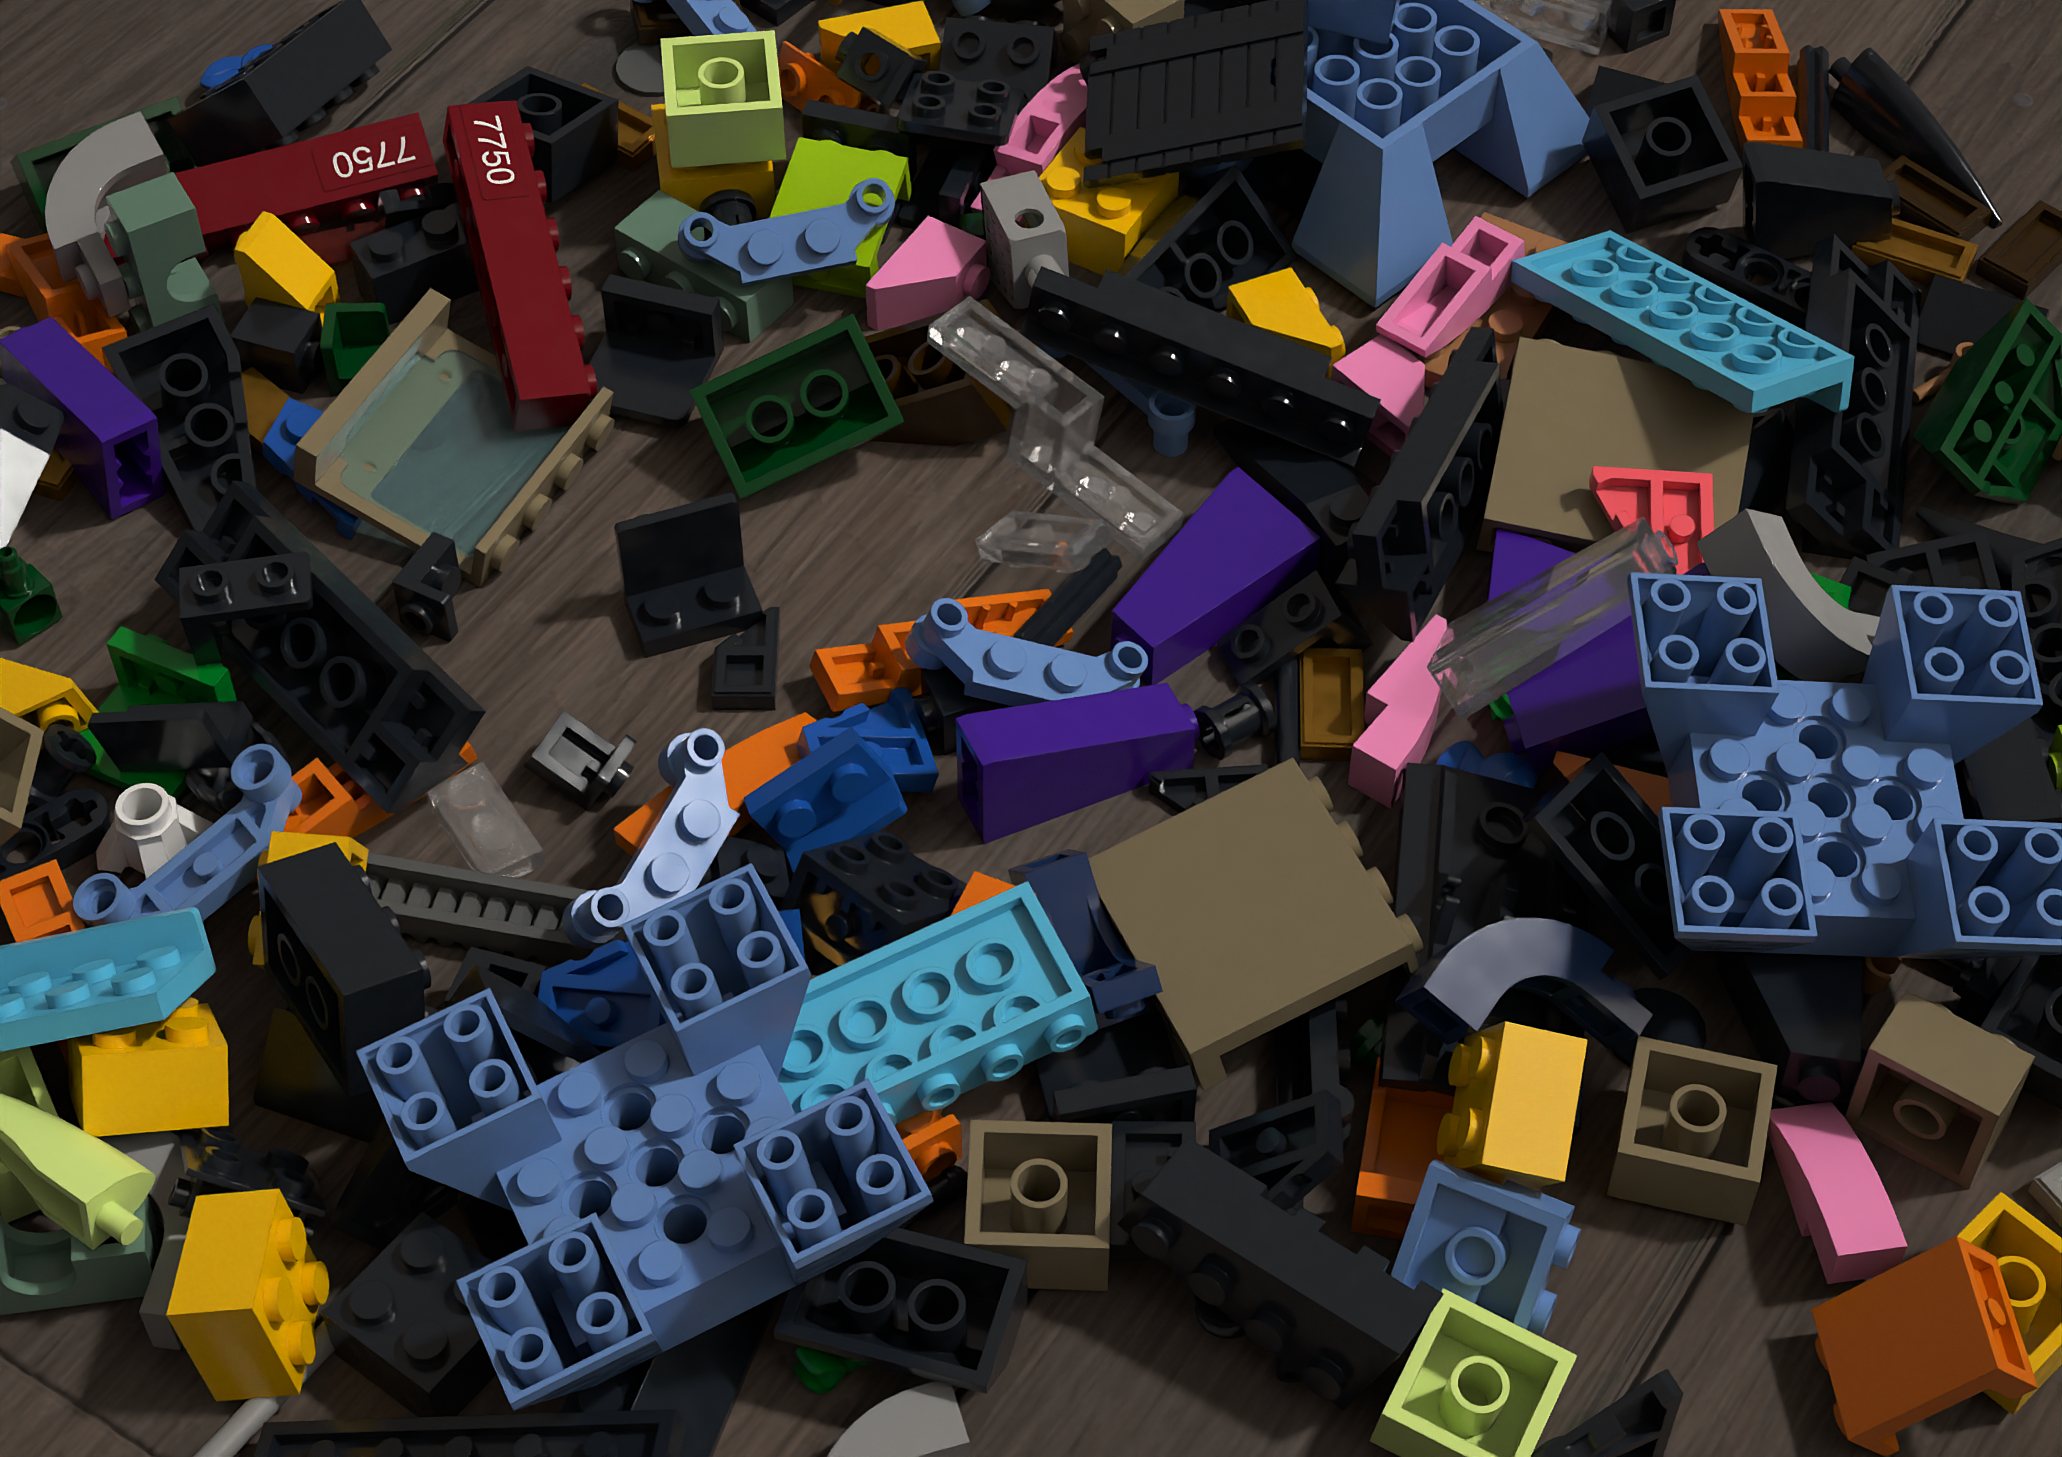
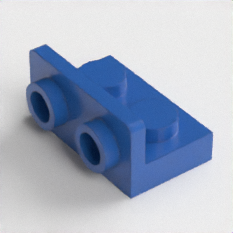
(828, 797)

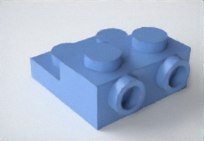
(1487, 1243)

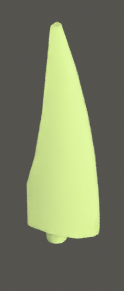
(73, 1175)

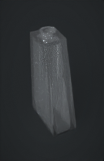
(1545, 617)

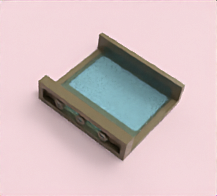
(432, 447)

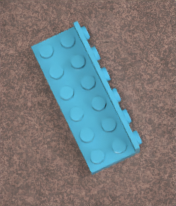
(1687, 324)
(101, 977)
(940, 1010)

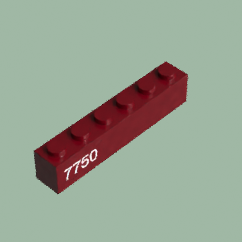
(309, 181)
(517, 265)

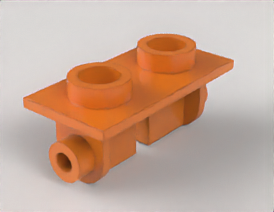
(807, 79)

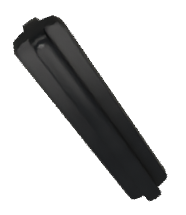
(1813, 97)
(1071, 600)

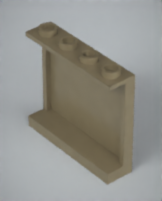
(1603, 410)
(1251, 913)

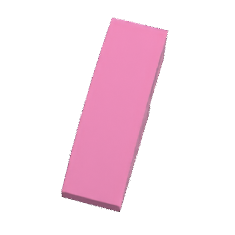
(1453, 288)
(1398, 719)
(1835, 1192)

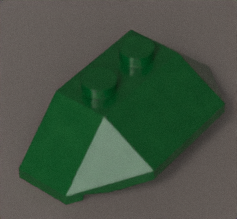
(2000, 408)

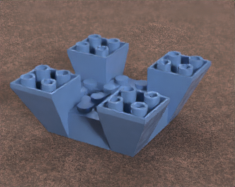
(1395, 108)
(1837, 806)
(648, 1152)

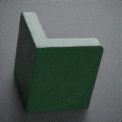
(350, 339)

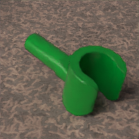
(823, 1370)

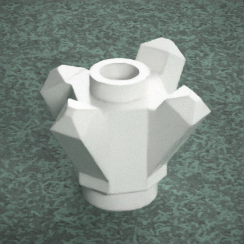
(147, 830)

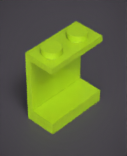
(824, 176)

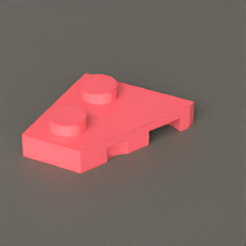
(1668, 500)

